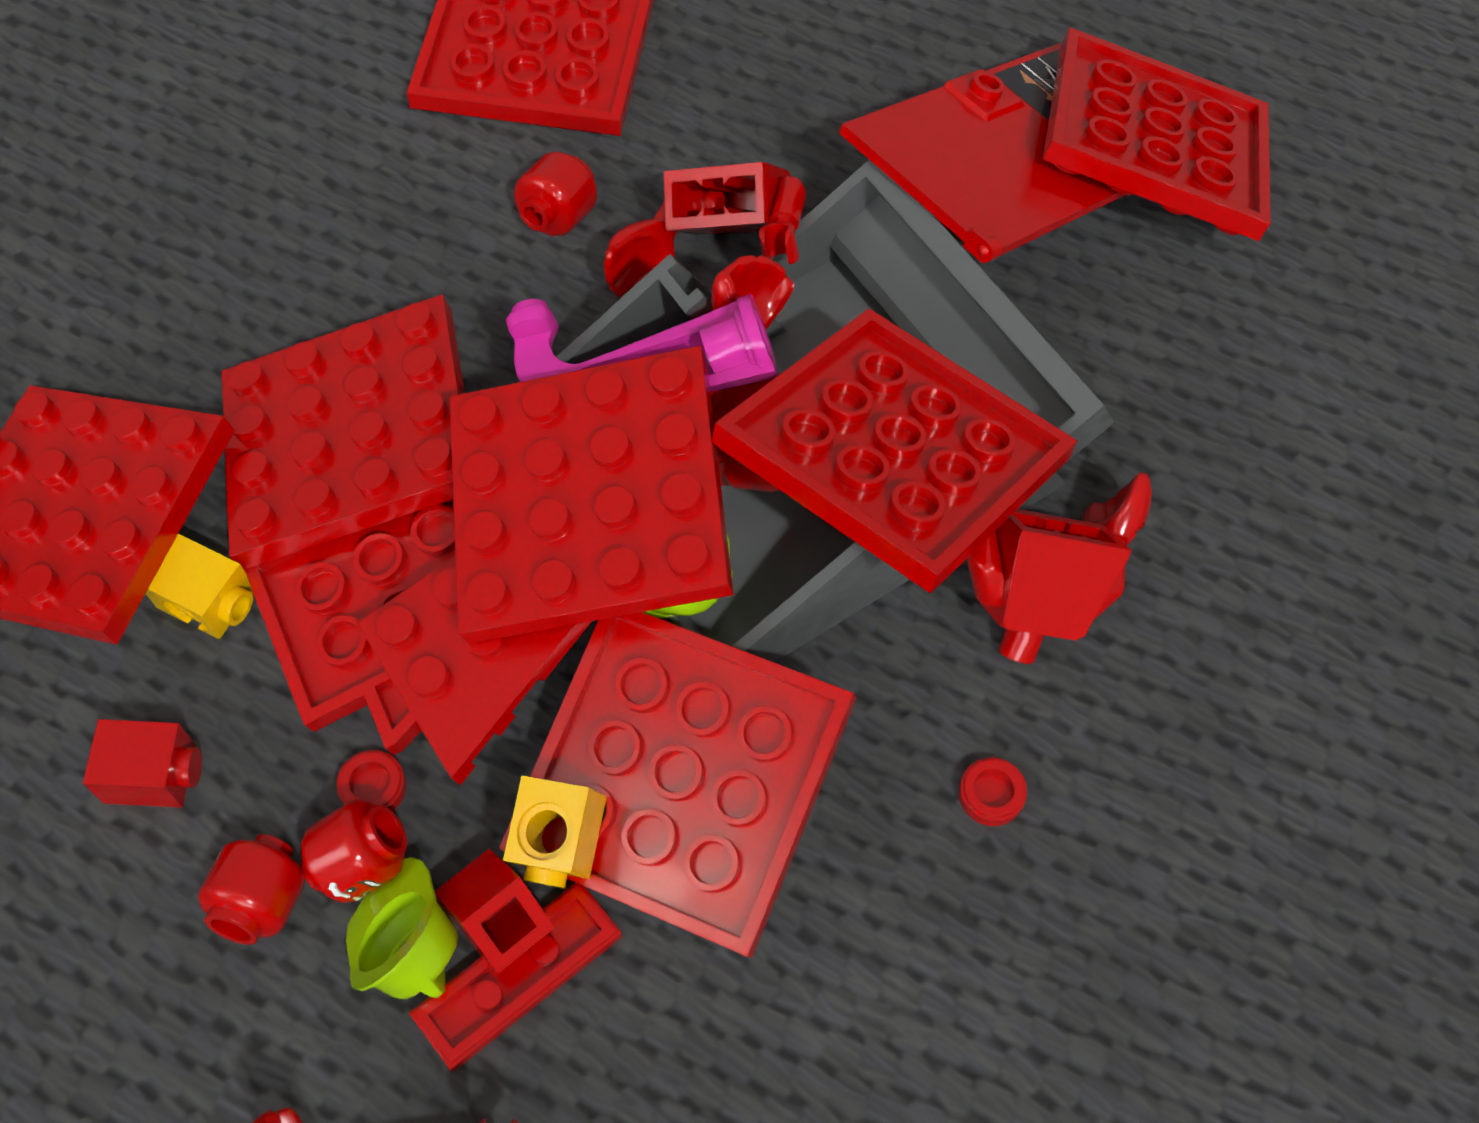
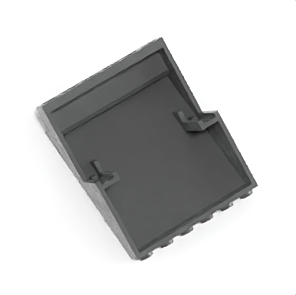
(856, 252)

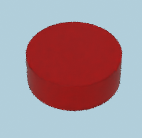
(373, 778)
(992, 791)

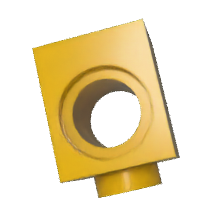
(201, 587)
(536, 806)

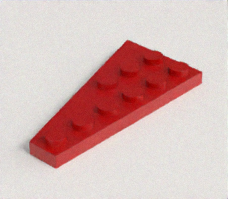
(455, 687)

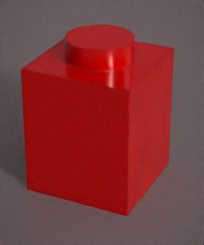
(142, 763)
(494, 910)

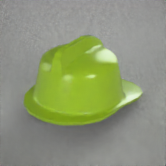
(401, 937)

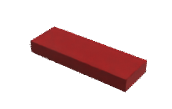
(485, 1004)

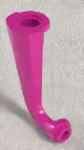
(730, 337)

